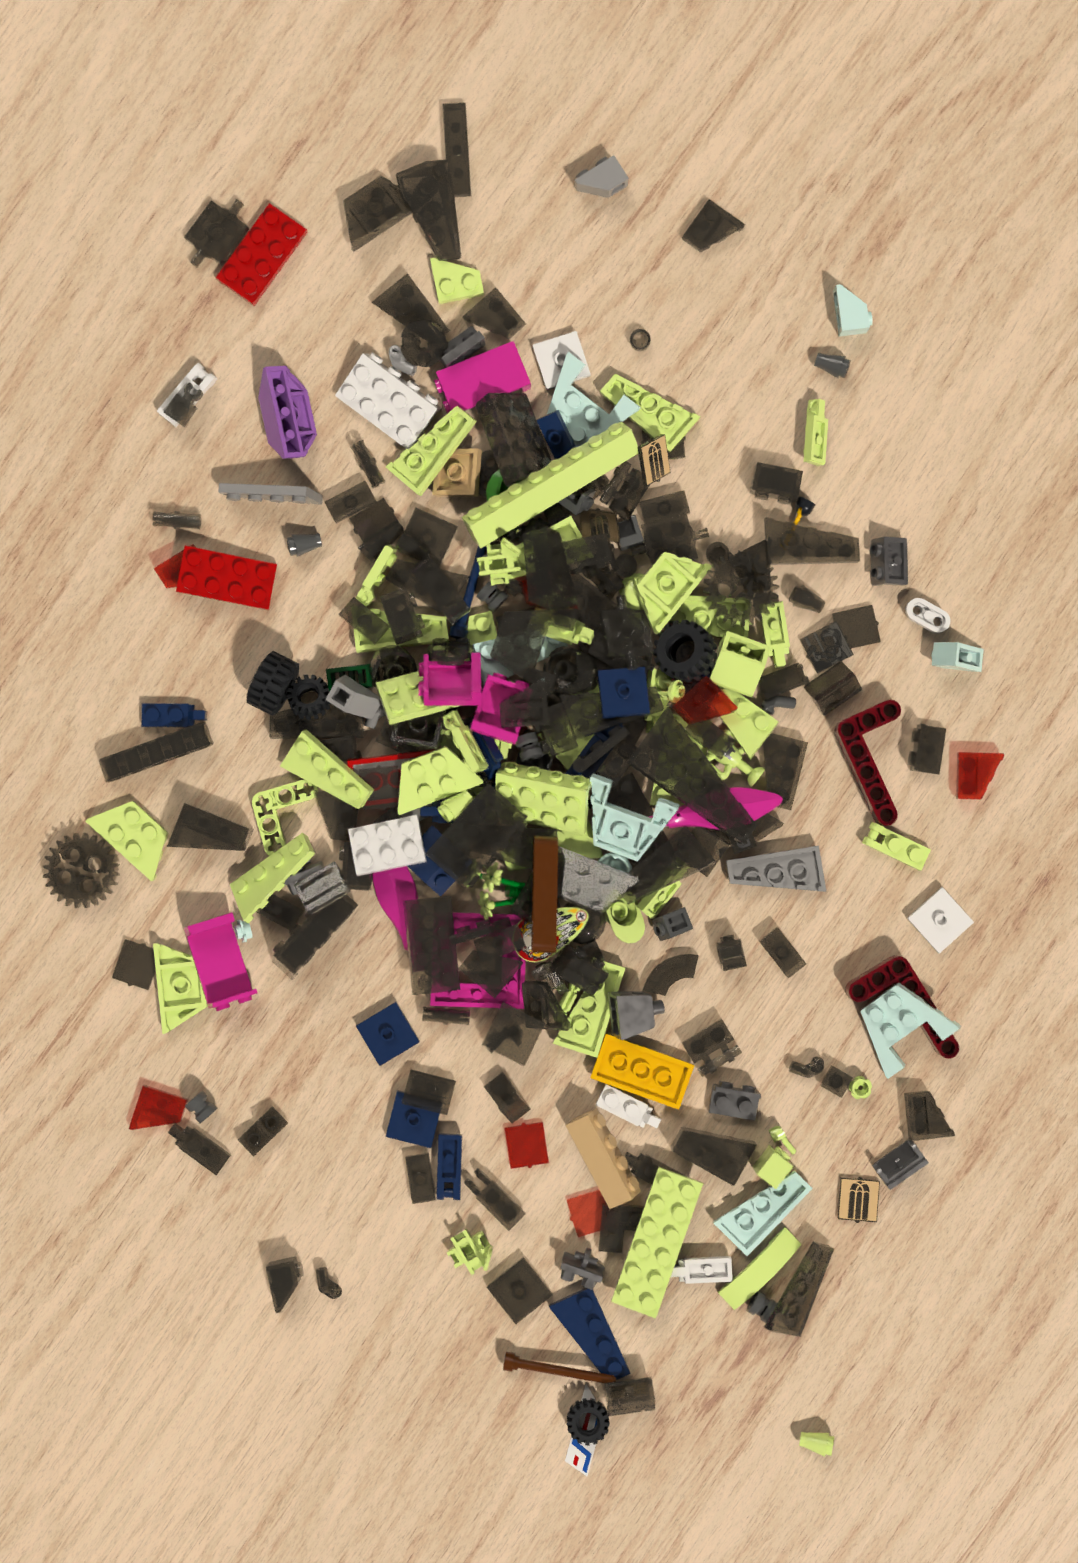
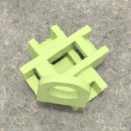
(499, 568)
(472, 1247)

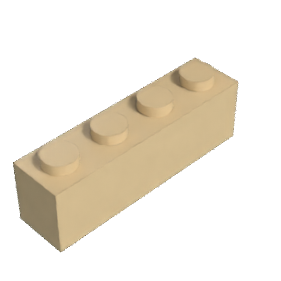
(603, 1158)

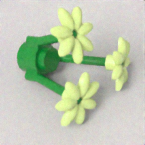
(493, 877)

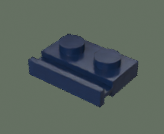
(490, 752)

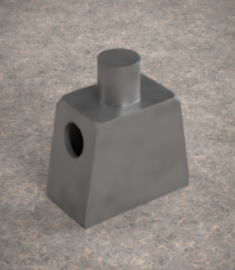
(632, 1012)

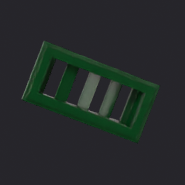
(331, 676)

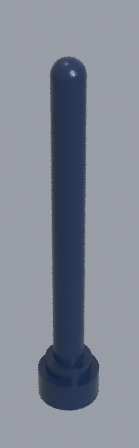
(459, 629)

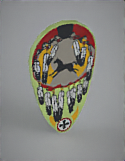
(569, 925)

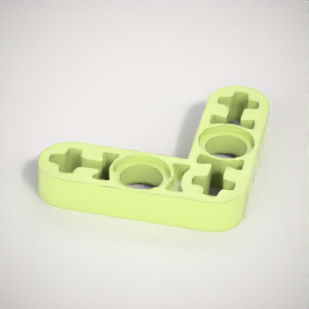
(275, 804)

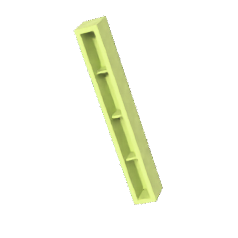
(551, 484)

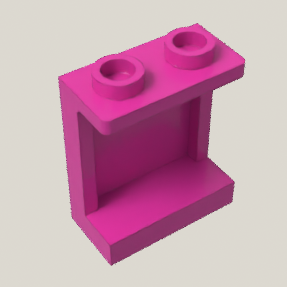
(451, 684)
(487, 715)

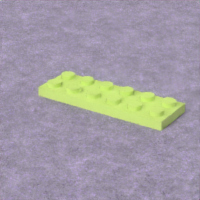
(657, 1242)

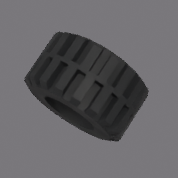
(671, 640)
(271, 683)

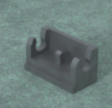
(900, 1164)

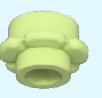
(866, 1087)

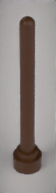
(514, 1362)

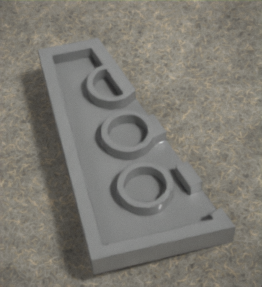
(274, 493)

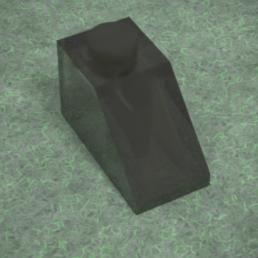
(283, 1279)

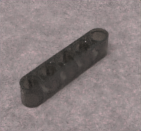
(156, 752)

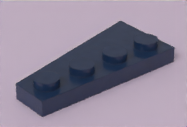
(590, 1329)

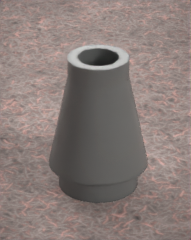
(833, 364)
(303, 543)

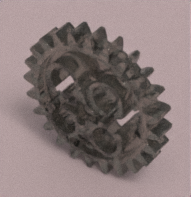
(725, 575)
(74, 889)

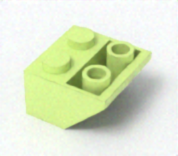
(739, 663)

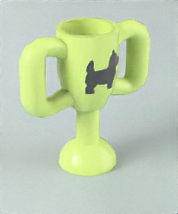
(734, 759)

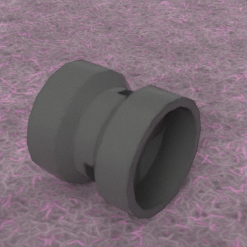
(494, 601)
(528, 747)
(201, 1107)
(761, 1306)

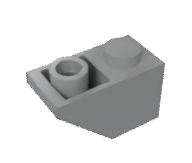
(603, 179)
(354, 698)

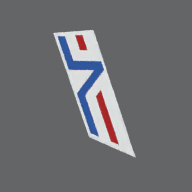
(578, 1454)

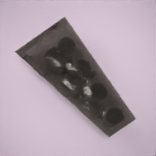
(311, 935)

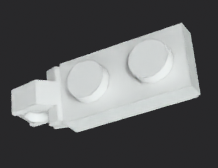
(626, 1107)
(703, 1269)

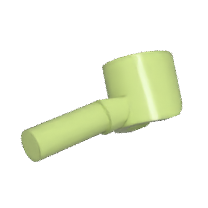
(777, 1134)

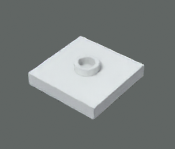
(551, 356)
(940, 920)

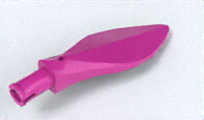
(754, 801)
(391, 890)

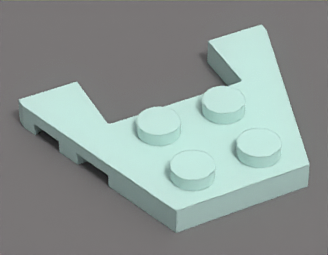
(579, 412)
(622, 829)
(897, 1015)

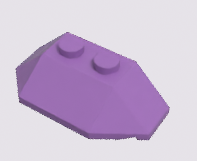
(286, 412)

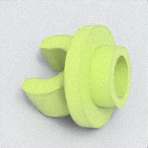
(675, 691)

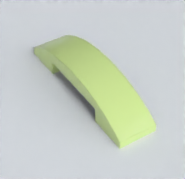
(761, 1269)

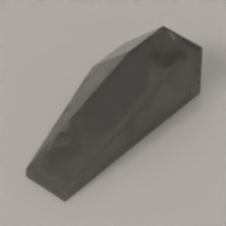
(431, 198)

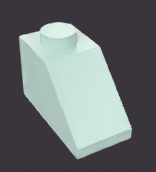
(850, 313)
(957, 656)

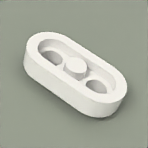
(927, 614)

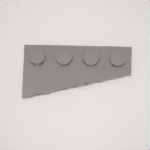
(783, 869)

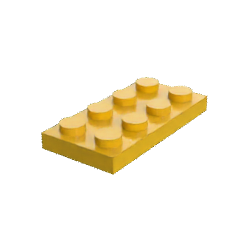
(642, 1071)

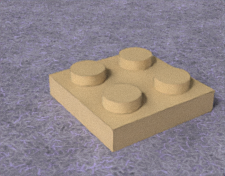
(459, 475)

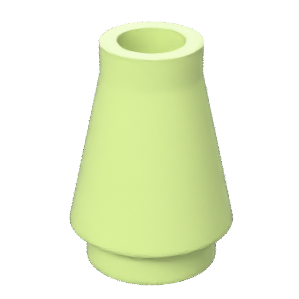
(454, 806)
(817, 1442)

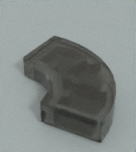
(669, 972)

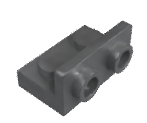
(462, 347)
(889, 561)
(734, 1101)

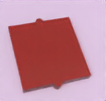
(526, 1145)
(586, 1212)

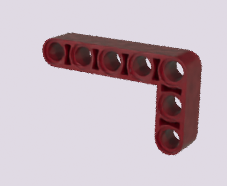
(866, 758)
(890, 977)

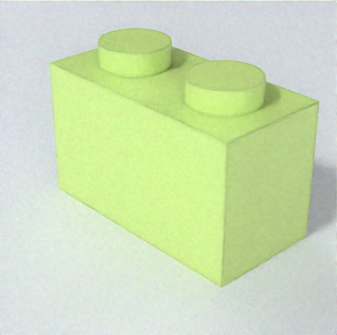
(773, 1166)

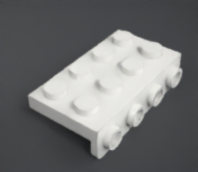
(388, 400)

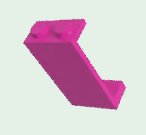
(489, 372)
(219, 962)

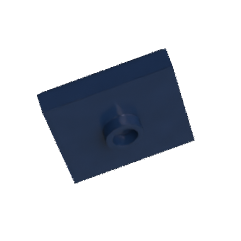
(623, 692)
(387, 1033)
(412, 1123)

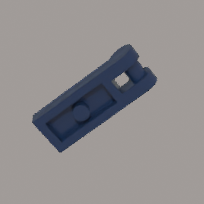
(449, 1165)

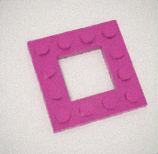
(471, 993)

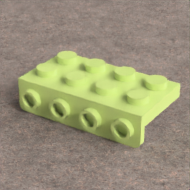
(546, 796)

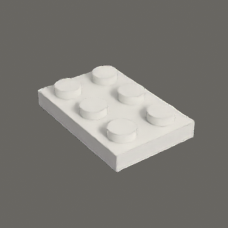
(387, 845)

